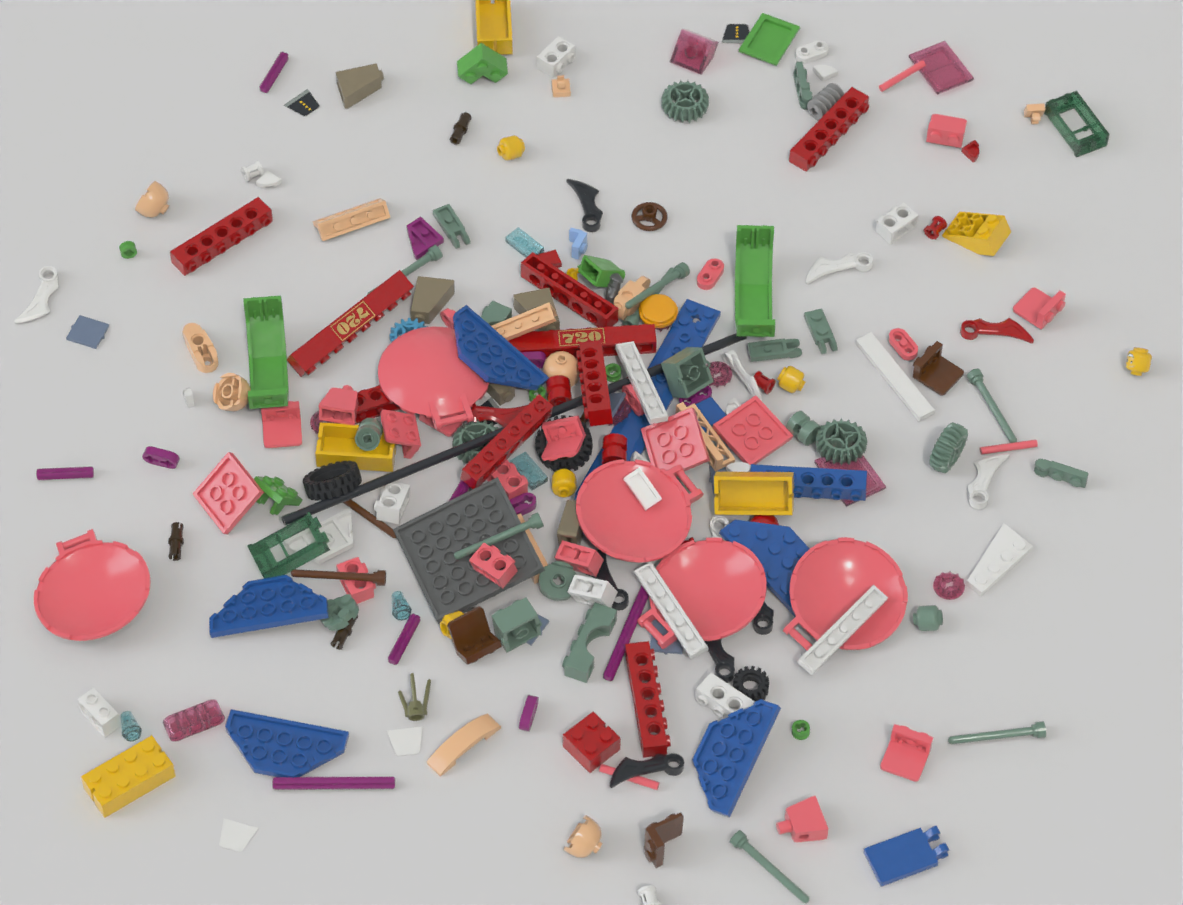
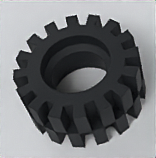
(752, 675)

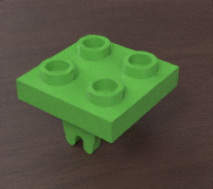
(278, 492)

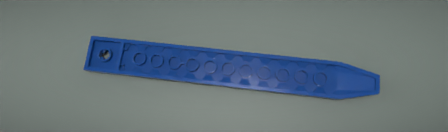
(681, 335)

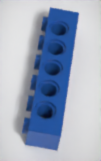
(823, 482)

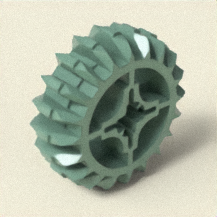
(685, 106)
(468, 433)
(841, 441)
(948, 447)

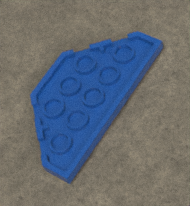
(492, 354)
(776, 549)
(268, 605)
(283, 746)
(730, 753)

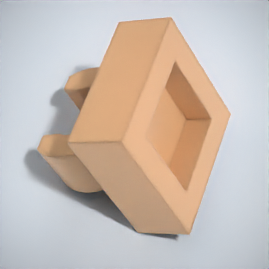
(561, 87)
(1034, 111)

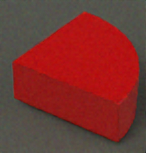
(971, 150)
(551, 257)

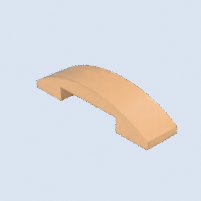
(461, 742)

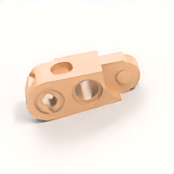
(628, 292)
(200, 347)

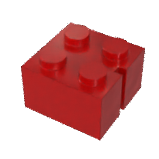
(591, 742)

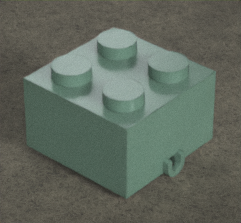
(687, 372)
(516, 624)

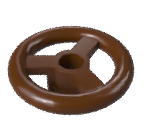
(649, 212)

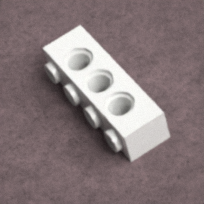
(730, 697)

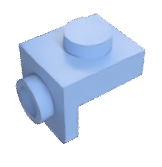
(579, 241)

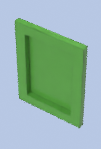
(769, 39)

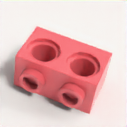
(510, 478)
(580, 558)
(491, 567)
(352, 587)

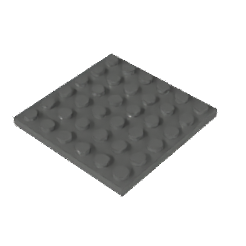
(464, 521)

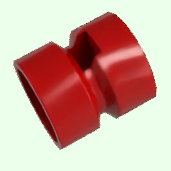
(558, 389)
(614, 448)

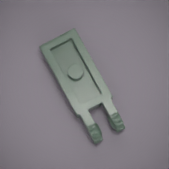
(802, 86)
(451, 225)
(820, 330)
(774, 349)
(1061, 472)

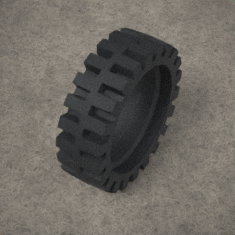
(570, 463)
(332, 480)

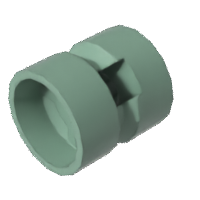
(803, 428)
(368, 434)

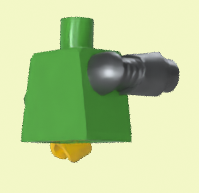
(601, 274)

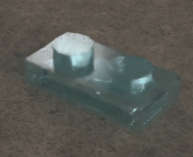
(523, 243)
(528, 468)

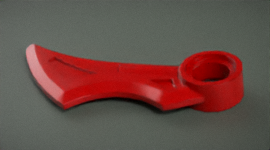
(1005, 328)
(500, 415)

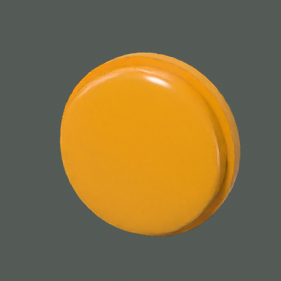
(658, 310)

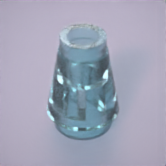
(400, 608)
(130, 728)

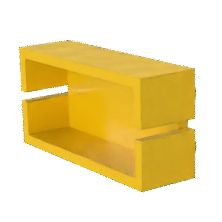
(494, 25)
(340, 445)
(754, 493)
(128, 776)

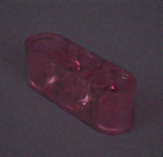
(193, 720)

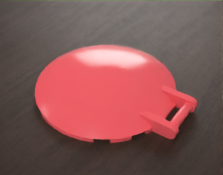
(428, 377)
(619, 523)
(834, 579)
(716, 586)
(91, 588)

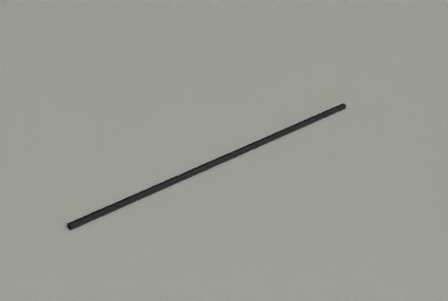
(475, 443)

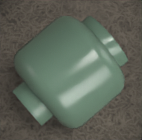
(928, 618)

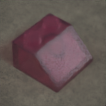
(693, 51)

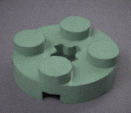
(551, 572)
(340, 612)

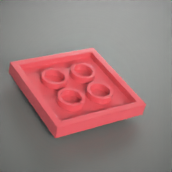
(752, 431)
(676, 442)
(228, 493)

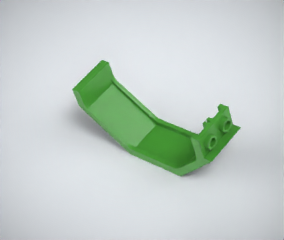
(754, 281)
(266, 352)

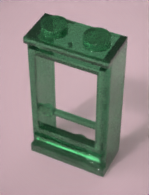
(1074, 101)
(267, 563)

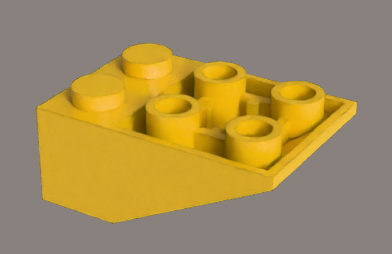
(978, 232)

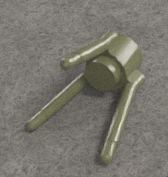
(415, 710)

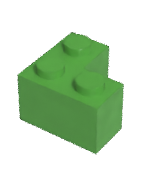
(482, 62)

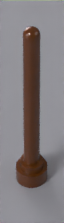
(370, 517)
(377, 577)

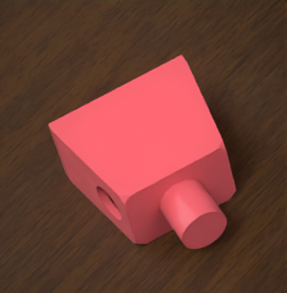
(339, 406)
(804, 821)

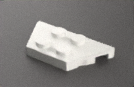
(338, 530)

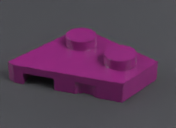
(422, 237)

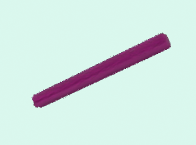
(626, 634)
(305, 783)

